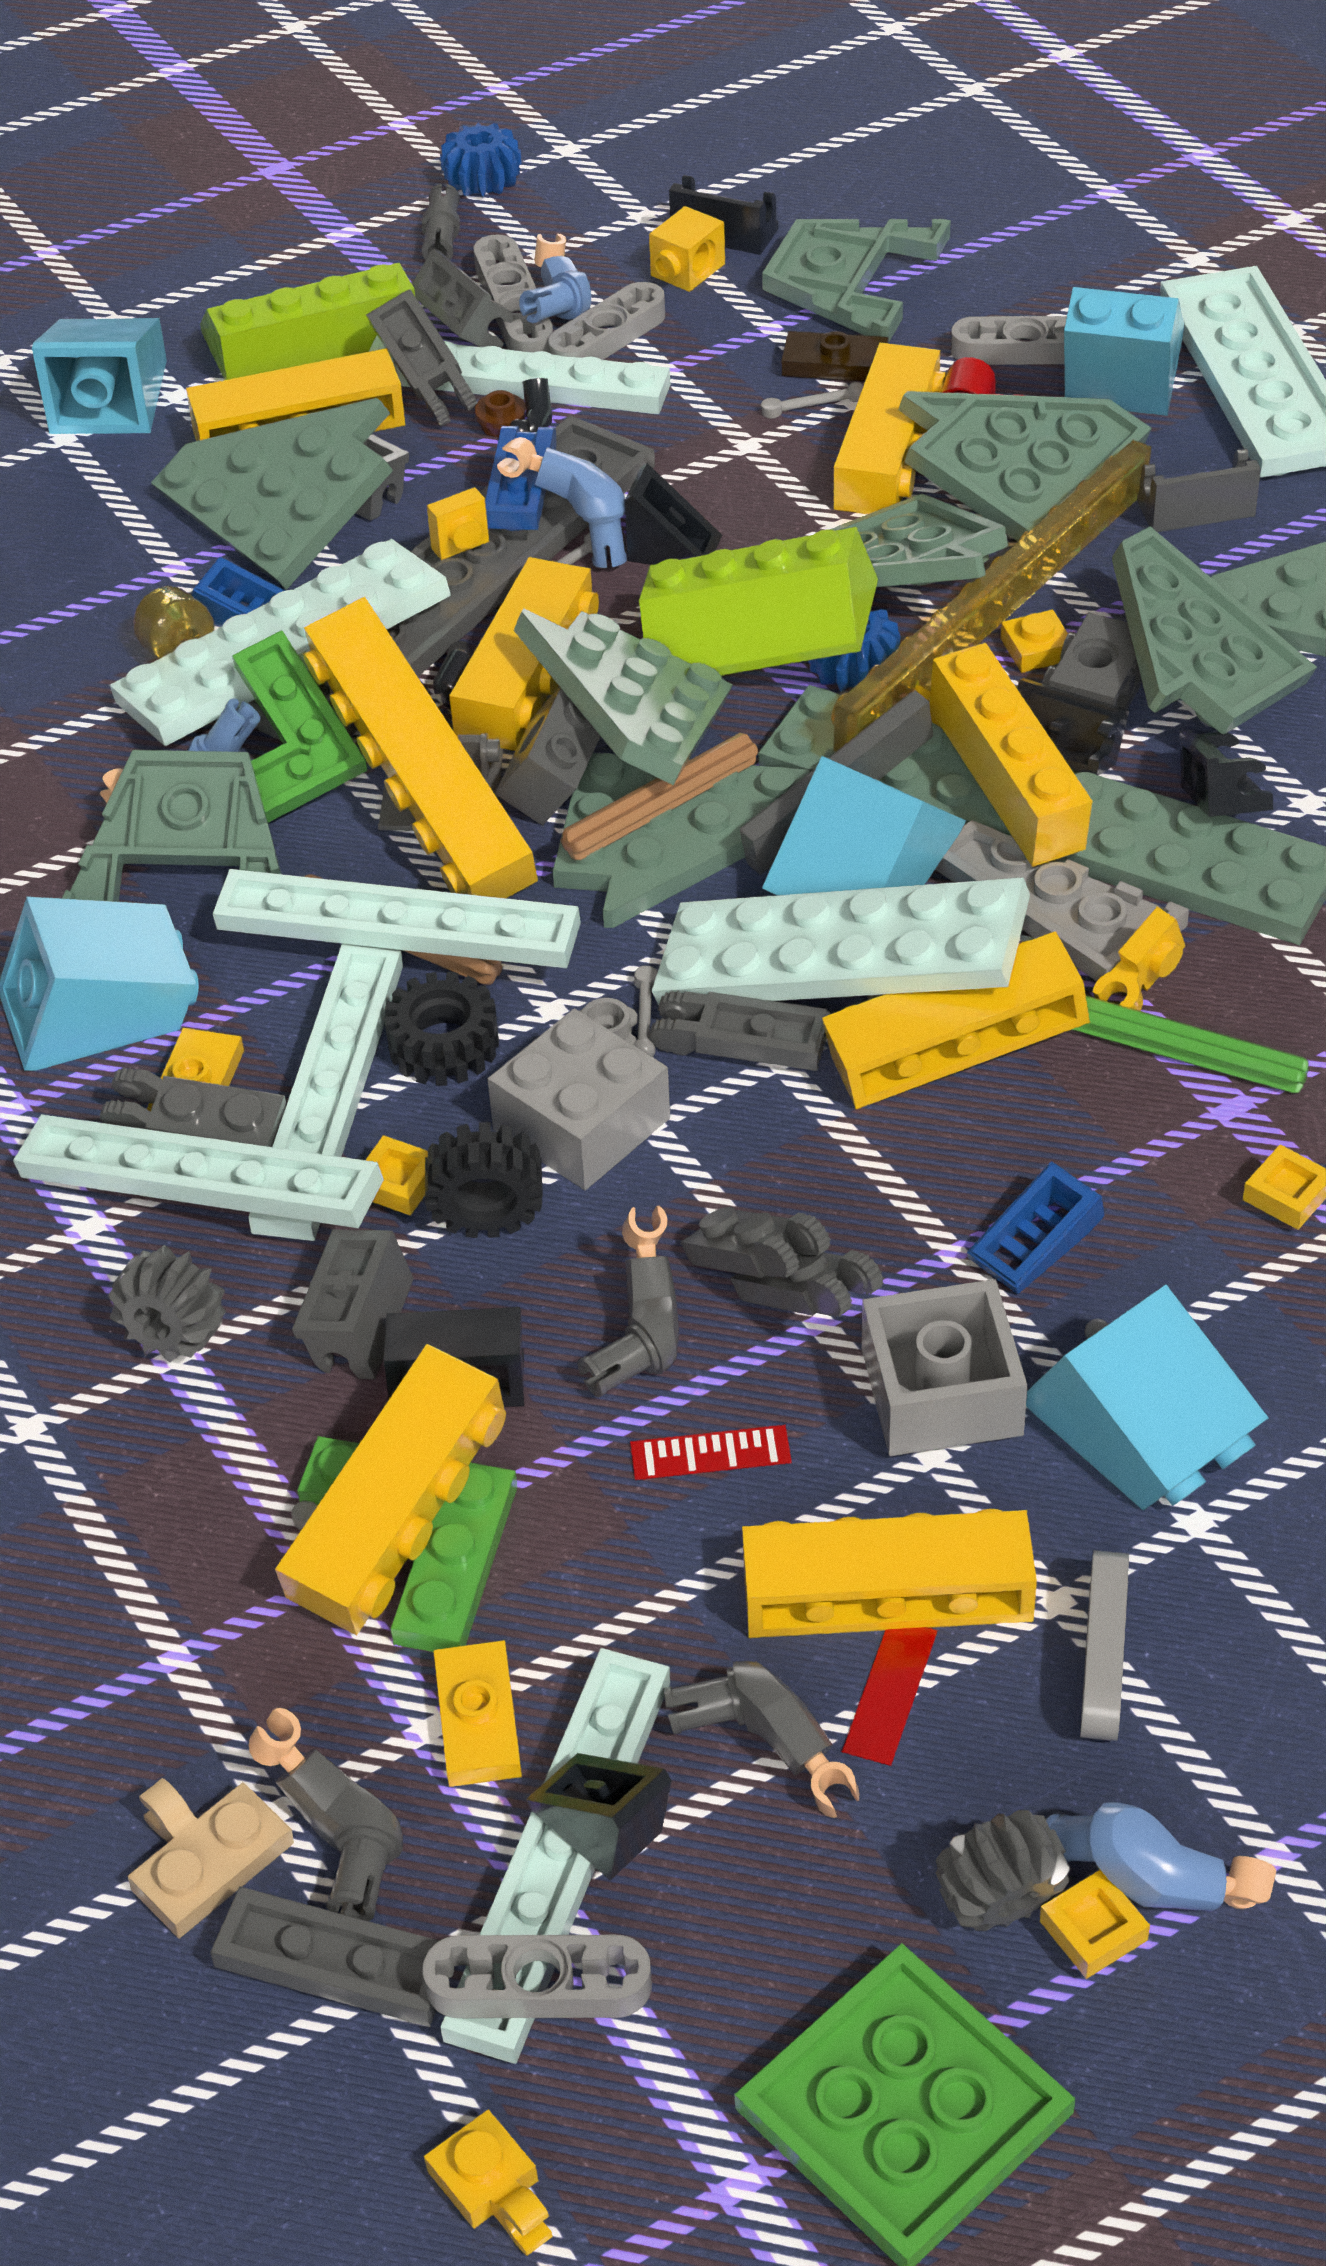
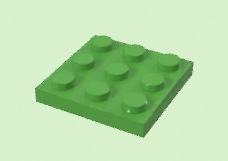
(904, 2106)

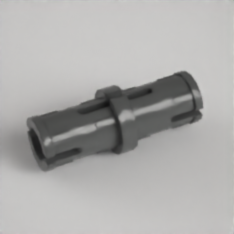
(441, 221)

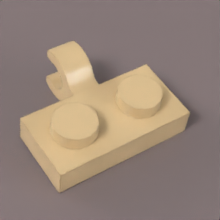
(204, 1855)

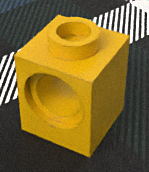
(687, 248)

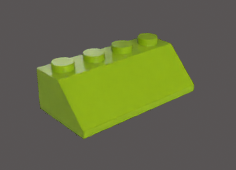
(300, 322)
(763, 602)

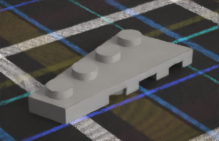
(1084, 912)

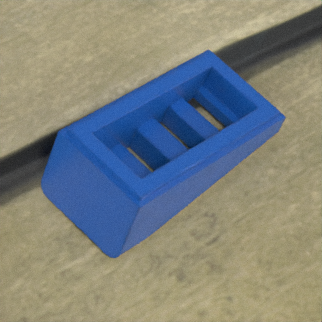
(232, 581)
(1050, 1186)

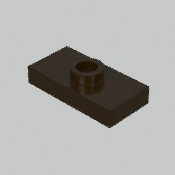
(829, 355)

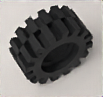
(446, 1052)
(483, 1155)

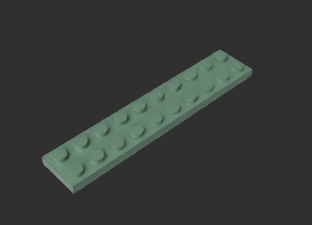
(1133, 834)

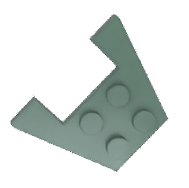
(831, 261)
(178, 813)

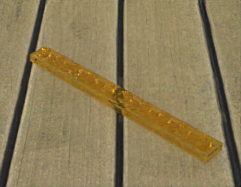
(998, 594)

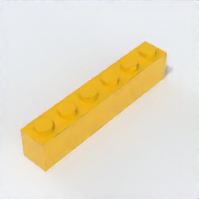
(418, 753)

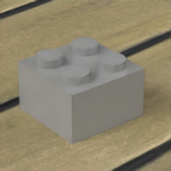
(581, 1097)
(943, 1367)

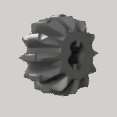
(167, 1303)
(1002, 1870)

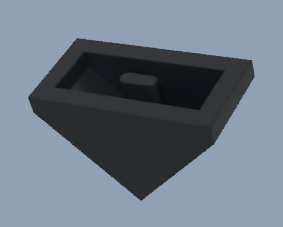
(664, 523)
(604, 1808)

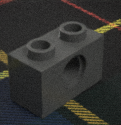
(1098, 662)
(549, 759)

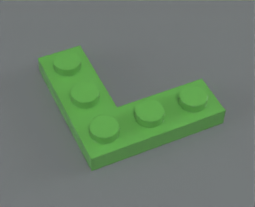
(315, 746)
(457, 1560)

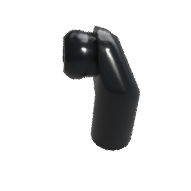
(536, 404)
(451, 670)

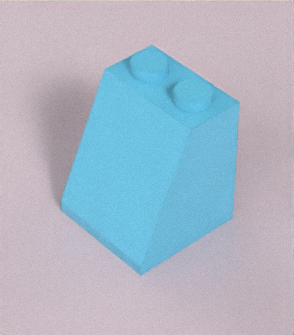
(1122, 348)
(100, 374)
(859, 836)
(93, 978)
(1149, 1402)

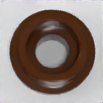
(499, 410)

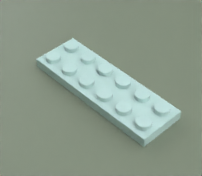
(1255, 367)
(200, 676)
(847, 942)

